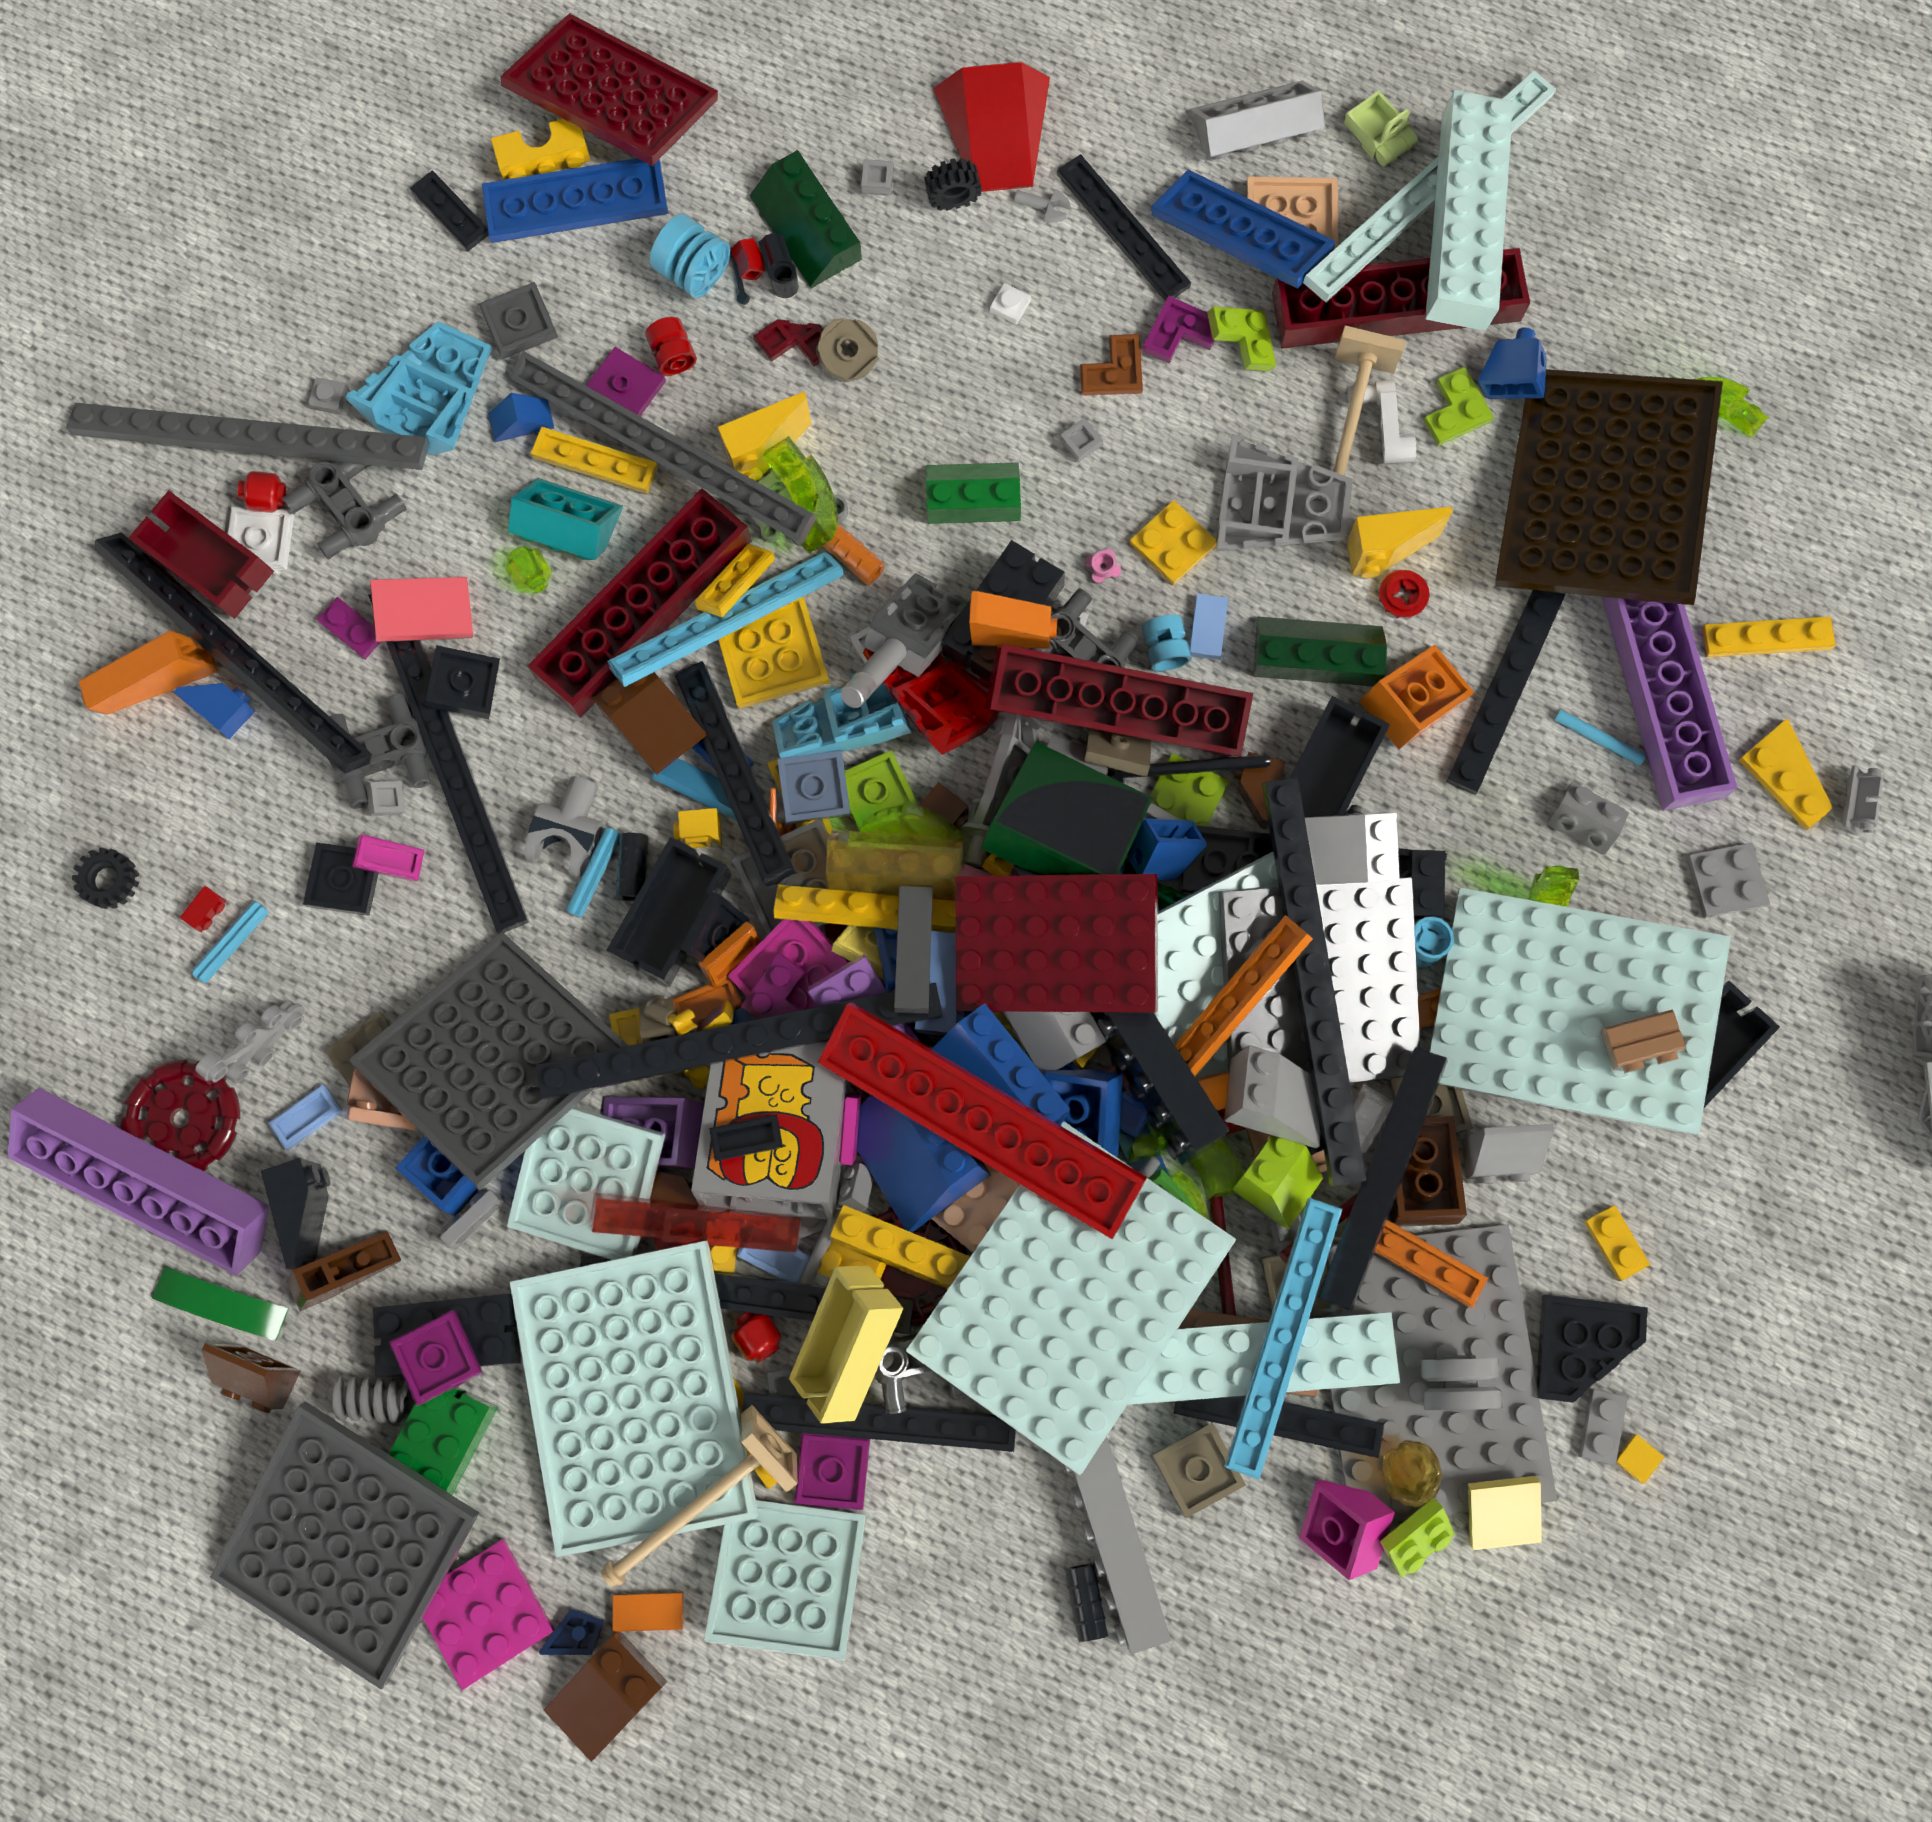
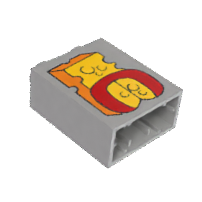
(809, 1109)

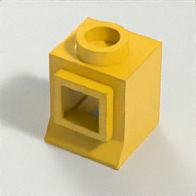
(698, 828)

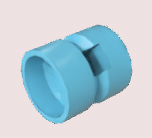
(1165, 638)
(1434, 940)

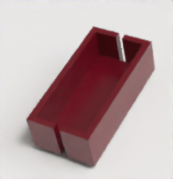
(202, 554)

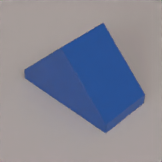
(519, 416)

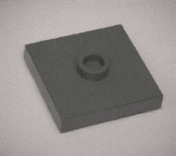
(518, 320)

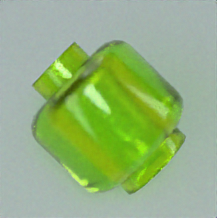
(528, 570)

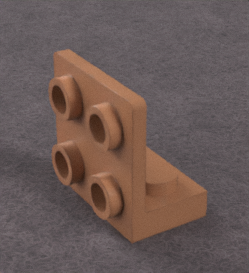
(369, 1106)

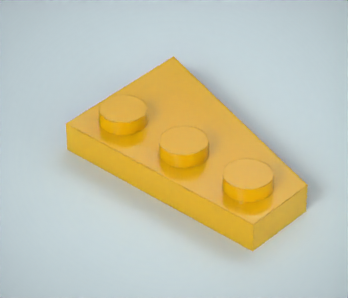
(1788, 775)

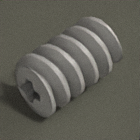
(370, 1402)

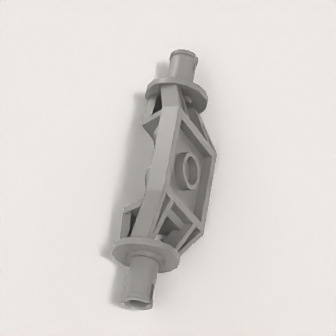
(1007, 763)

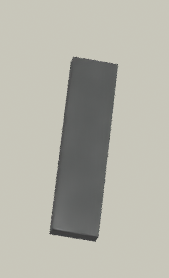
(913, 950)

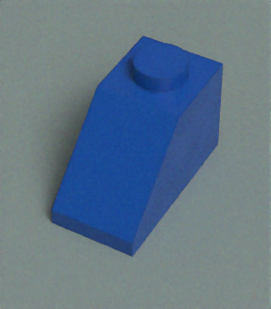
(218, 705)

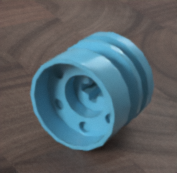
(689, 255)

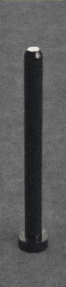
(1200, 766)

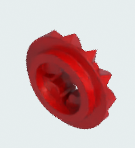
(1411, 583)

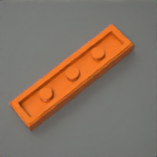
(1430, 1264)

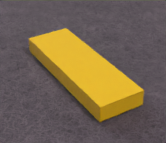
(734, 580)

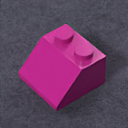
(1346, 1527)

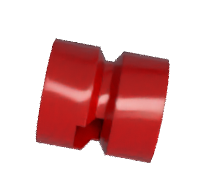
(670, 344)

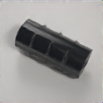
(631, 865)
(1086, 1602)

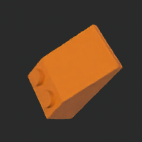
(1416, 696)

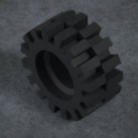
(953, 184)
(92, 866)

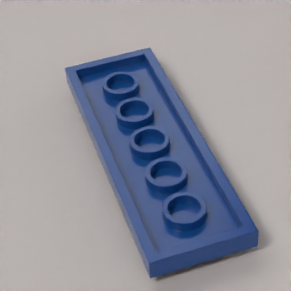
(574, 199)
(1242, 228)

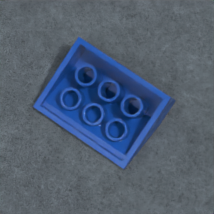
(913, 1164)

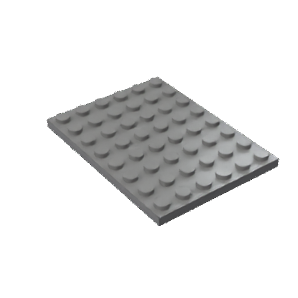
(1432, 1325)

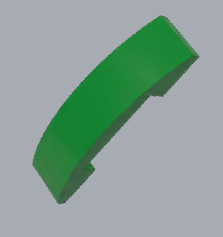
(220, 1304)

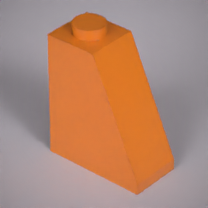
(1010, 622)

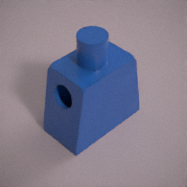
(1515, 368)
(1165, 847)

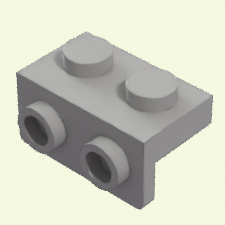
(1588, 818)

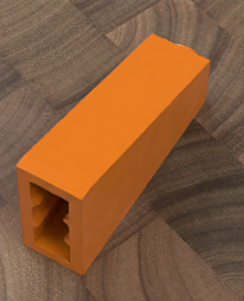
(146, 673)

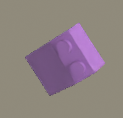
(675, 1117)

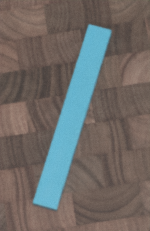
(708, 627)
(1283, 1339)

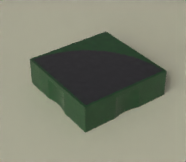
(1065, 818)

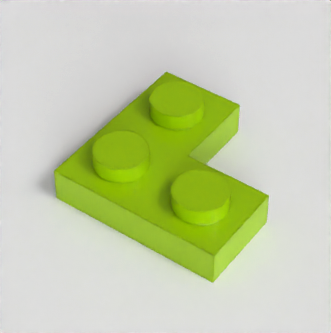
(1249, 329)
(1465, 410)

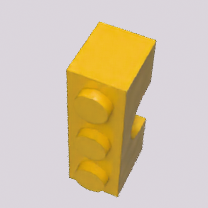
(563, 150)

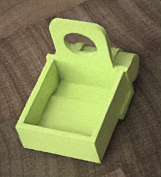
(1381, 129)

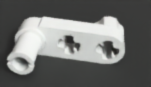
(1395, 446)

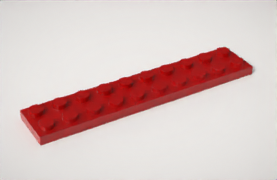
(982, 1120)

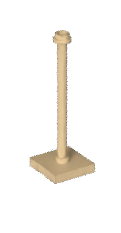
(1369, 352)
(766, 1449)

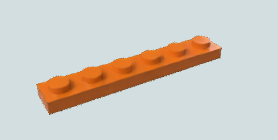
(1242, 993)

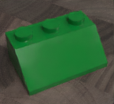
(973, 493)

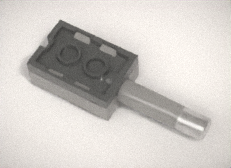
(905, 635)

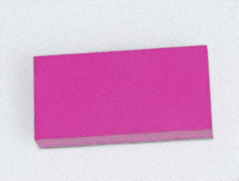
(388, 858)
(850, 1128)

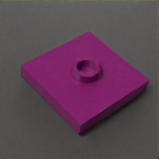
(627, 381)
(436, 1357)
(832, 1471)

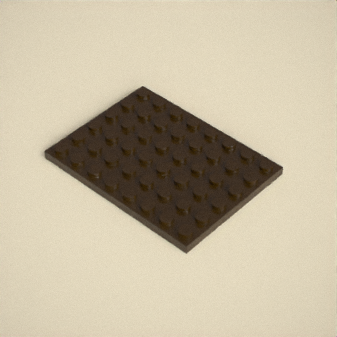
(1611, 487)

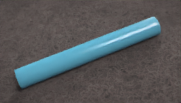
(1600, 737)

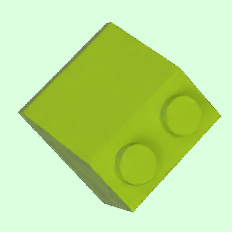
(1280, 1180)

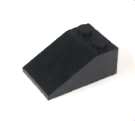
(298, 1207)

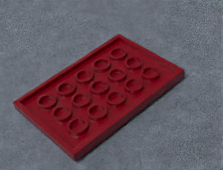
(609, 89)
(1057, 943)

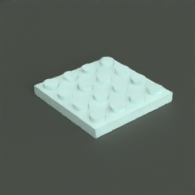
(572, 1162)
(787, 1581)

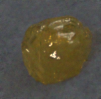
(1412, 1473)

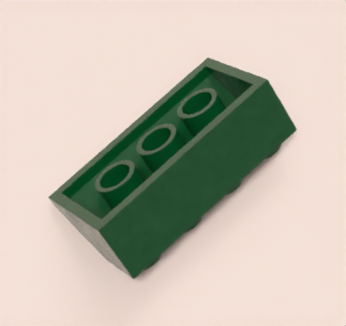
(808, 219)
(1319, 651)

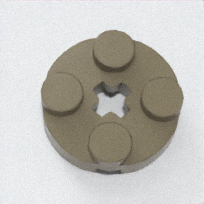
(846, 367)

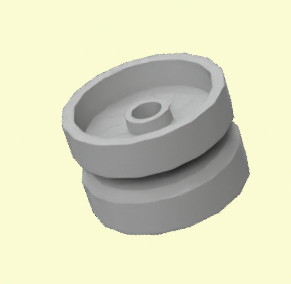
(1461, 1383)

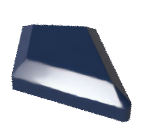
(574, 1635)

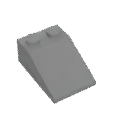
(1354, 848)
(1272, 1097)
(1506, 1152)

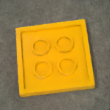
(774, 656)

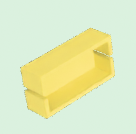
(845, 1343)

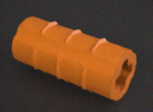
(855, 556)

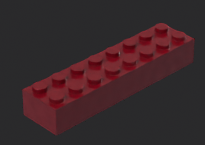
(1384, 301)
(641, 600)
(1118, 700)

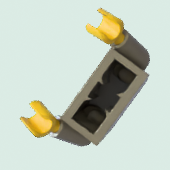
(661, 1021)

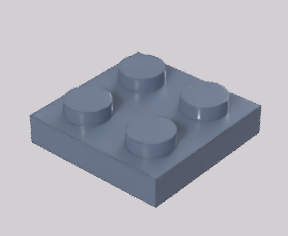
(814, 787)

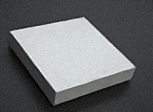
(263, 534)

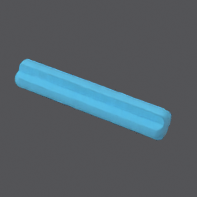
(593, 872)
(229, 941)

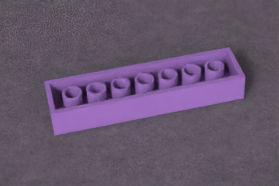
(1671, 702)
(137, 1181)

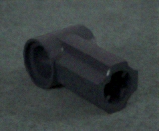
(779, 265)

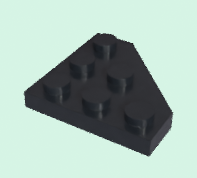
(1583, 1343)

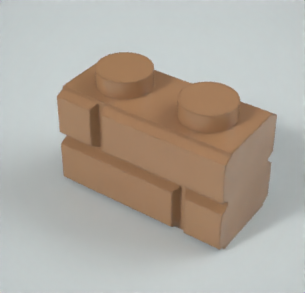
(1643, 1040)

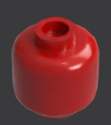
(262, 491)
(756, 1337)

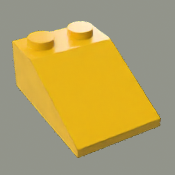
(754, 433)
(1388, 538)

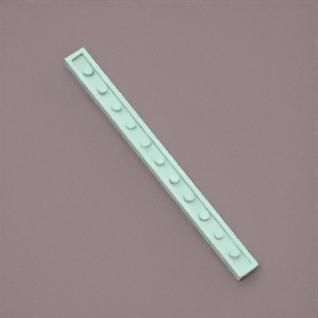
(1407, 205)

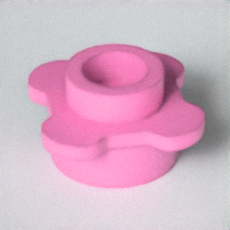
(1103, 557)

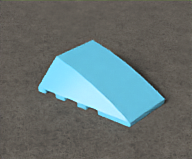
(426, 387)
(835, 726)

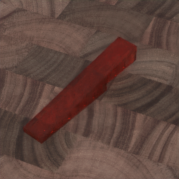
(693, 1223)

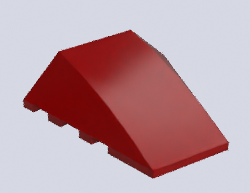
(996, 120)
(942, 702)

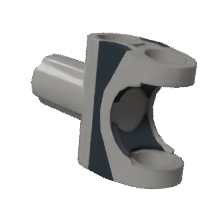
(567, 823)

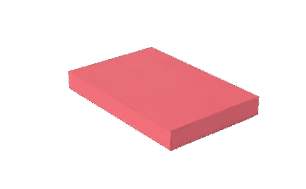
(421, 609)

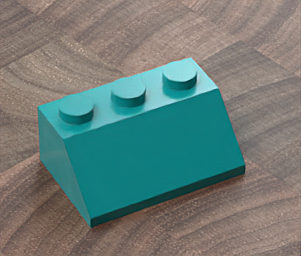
(563, 518)

